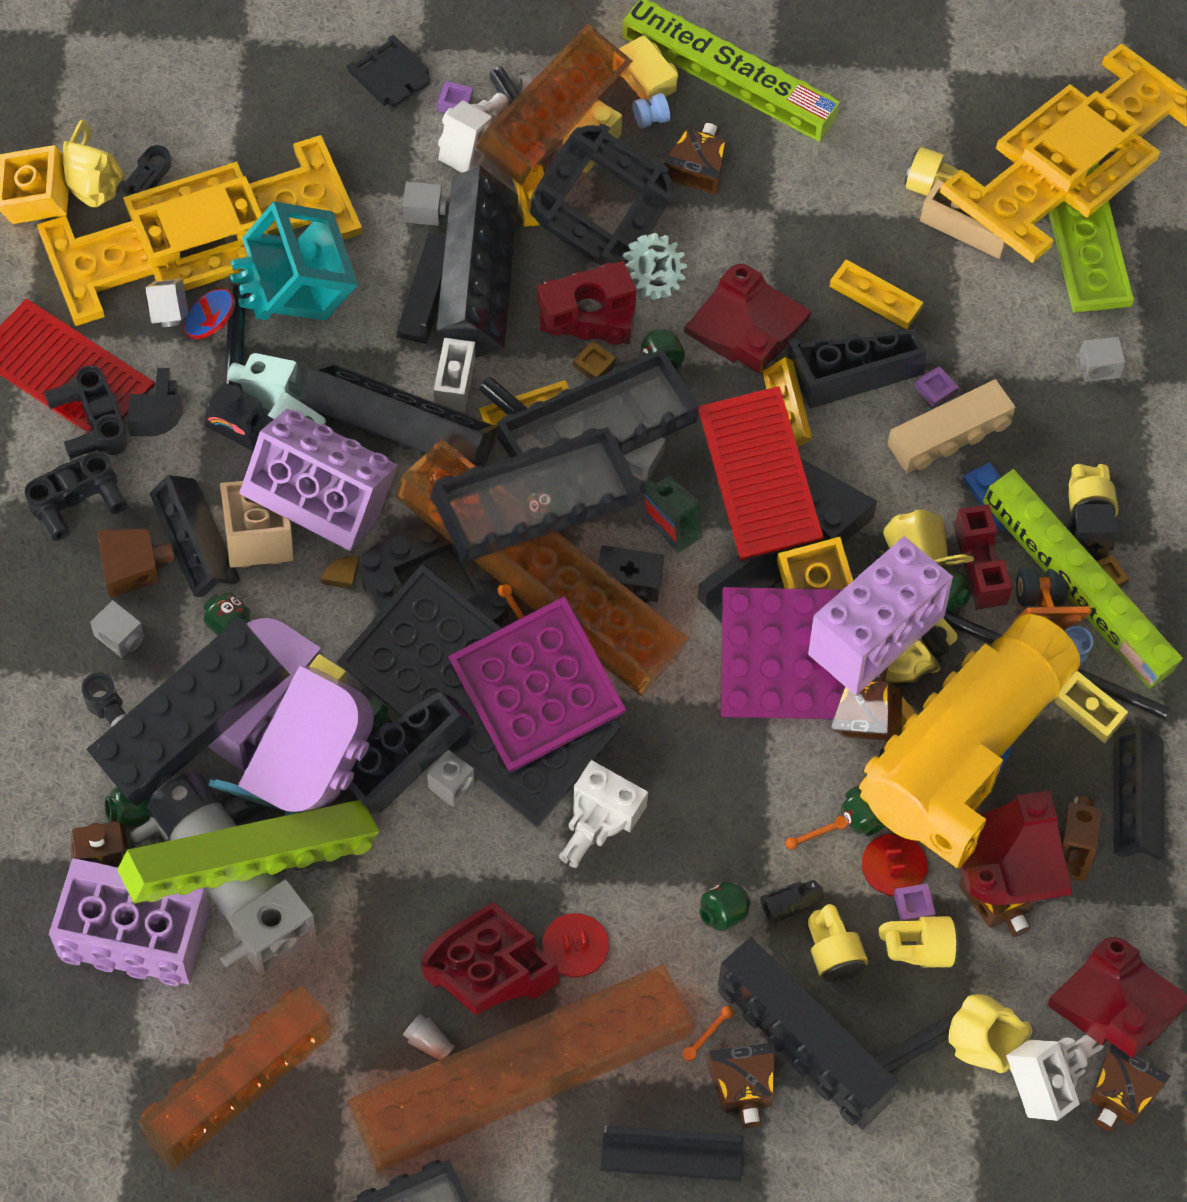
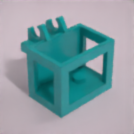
(291, 274)

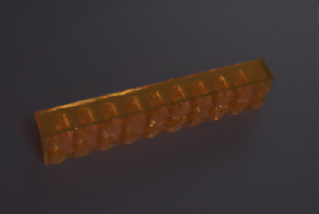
(621, 628)
(520, 1068)

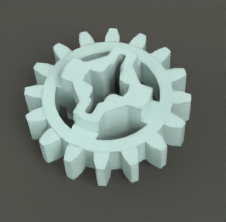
(665, 269)

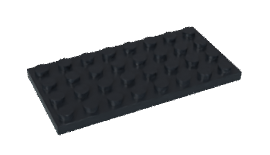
(407, 661)

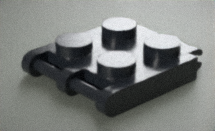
(391, 74)

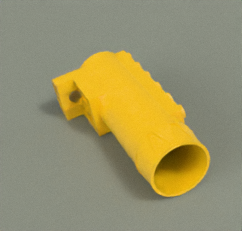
(952, 750)

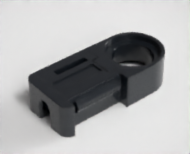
(146, 174)

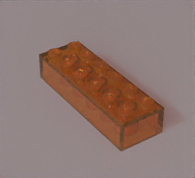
(553, 104)
(235, 1077)

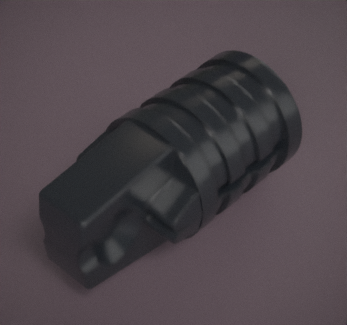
(790, 900)

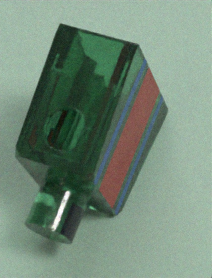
(673, 512)

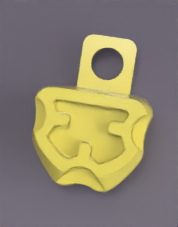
(90, 171)
(927, 533)
(918, 659)
(987, 1033)

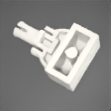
(464, 129)
(604, 806)
(1049, 1073)

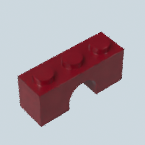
(608, 285)
(613, 328)
(986, 575)

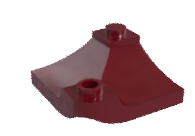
(747, 319)
(1018, 854)
(488, 961)
(1119, 998)

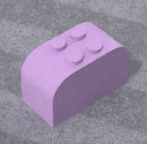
(292, 650)
(310, 743)

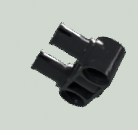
(99, 409)
(71, 485)

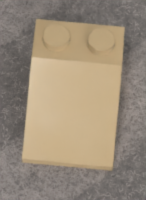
(253, 531)

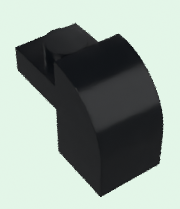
(155, 413)

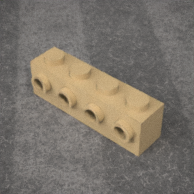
(951, 426)

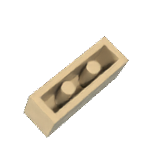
(952, 220)

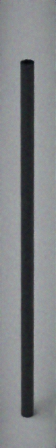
(1107, 687)

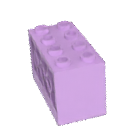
(318, 478)
(879, 615)
(105, 927)

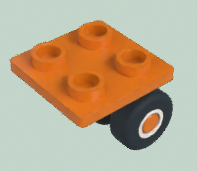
(1047, 592)

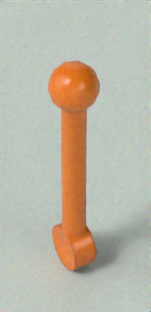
(505, 591)
(839, 823)
(689, 1053)

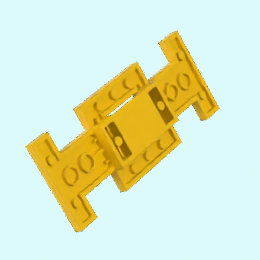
(1060, 146)
(187, 216)

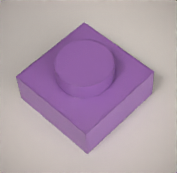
(452, 95)
(936, 387)
(914, 902)

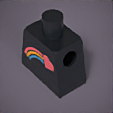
(233, 413)

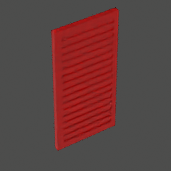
(46, 353)
(760, 473)

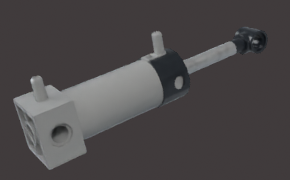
(264, 914)

